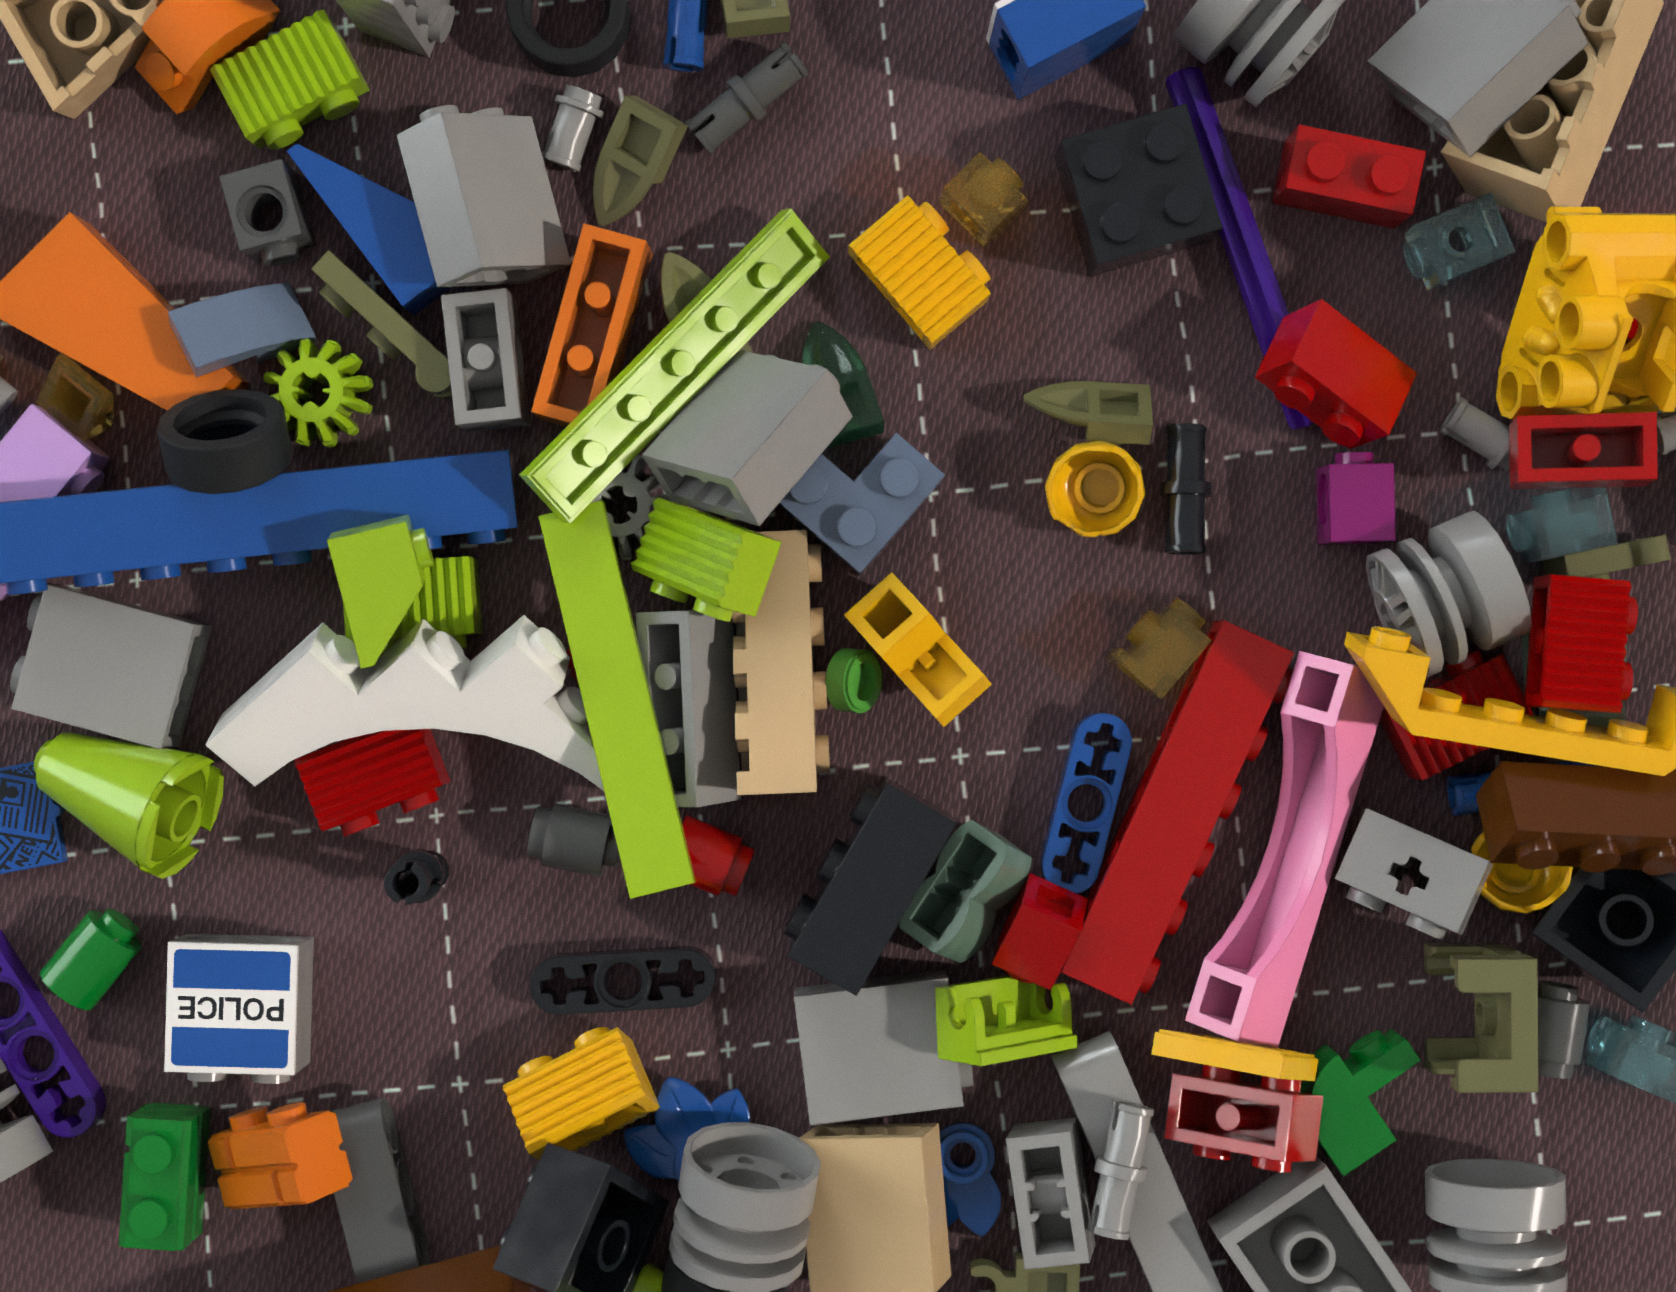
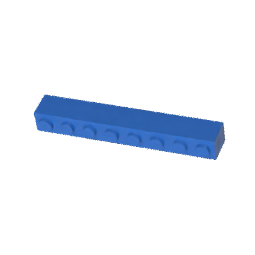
(282, 517)

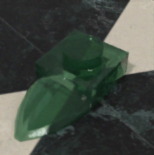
(833, 352)

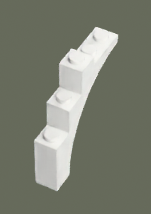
(419, 683)

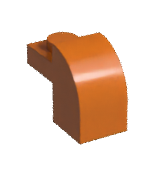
(193, 37)

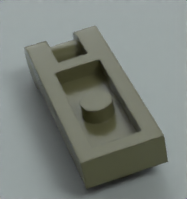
(390, 329)

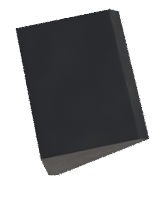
(1616, 931)

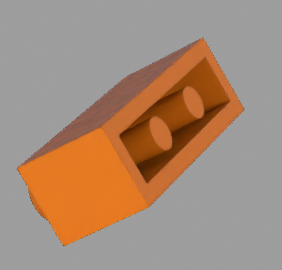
(592, 322)

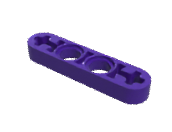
(38, 1019)

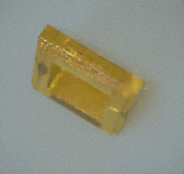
(77, 399)

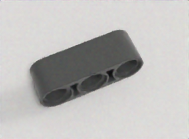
(380, 1202)

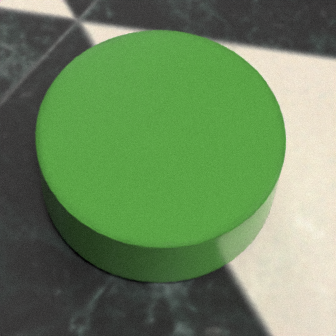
(853, 680)

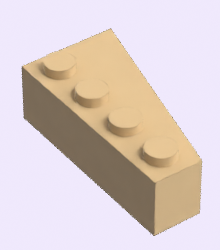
(77, 45)
(1559, 135)
(777, 677)

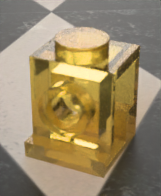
(984, 197)
(1161, 647)

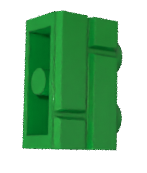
(164, 1176)

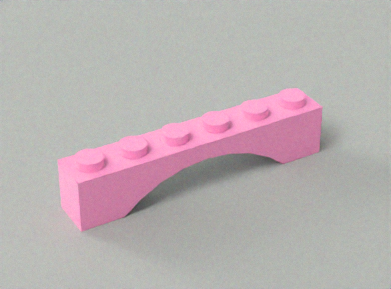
(1259, 959)

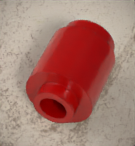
(716, 857)

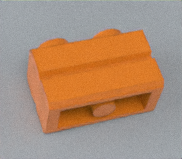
(279, 1157)

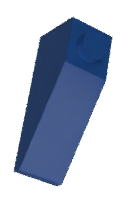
(380, 225)

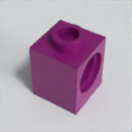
(1355, 500)

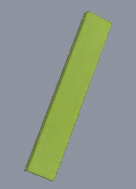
(674, 366)
(617, 702)

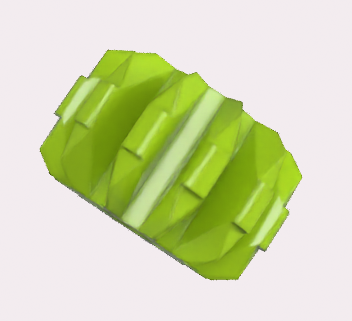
(327, 369)

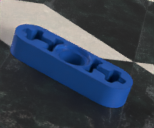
(1111, 760)

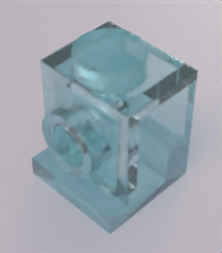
(1480, 232)
(1562, 525)
(1635, 1054)

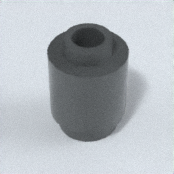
(573, 840)
(1560, 1029)

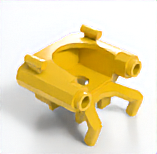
(1576, 313)

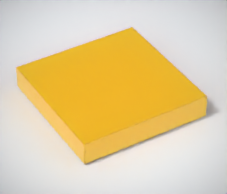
(1235, 1055)

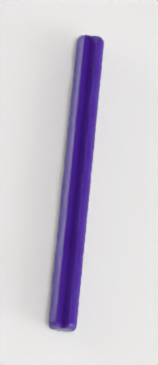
(1239, 231)

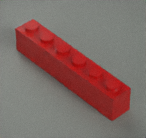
(1176, 809)

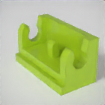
(1001, 1021)

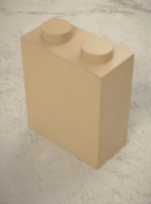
(878, 1209)

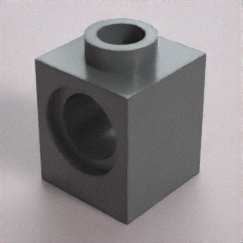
(251, 191)

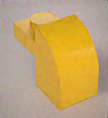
(917, 649)

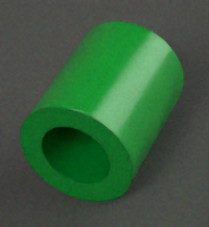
(92, 958)

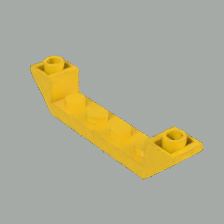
(1398, 677)

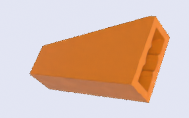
(103, 314)

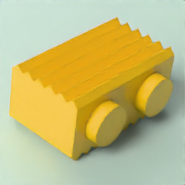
(920, 270)
(580, 1092)

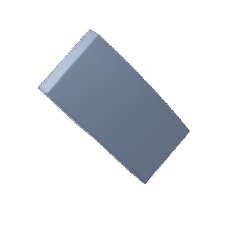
(240, 326)

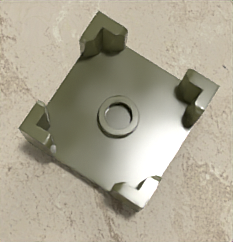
(1505, 1017)

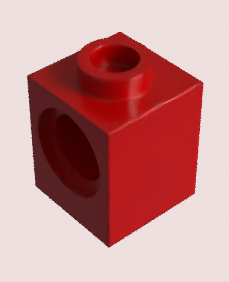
(1040, 932)

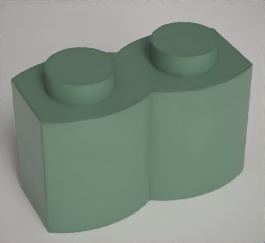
(960, 902)

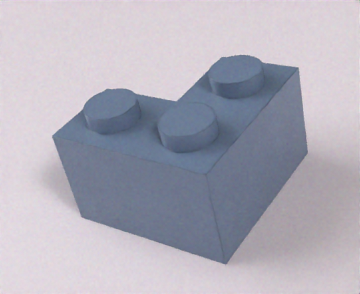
(866, 513)

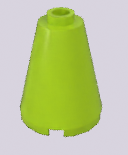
(133, 795)

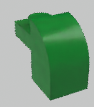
(1349, 1123)

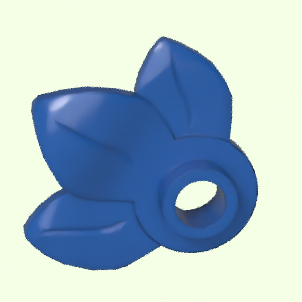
(681, 1113)
(970, 1187)

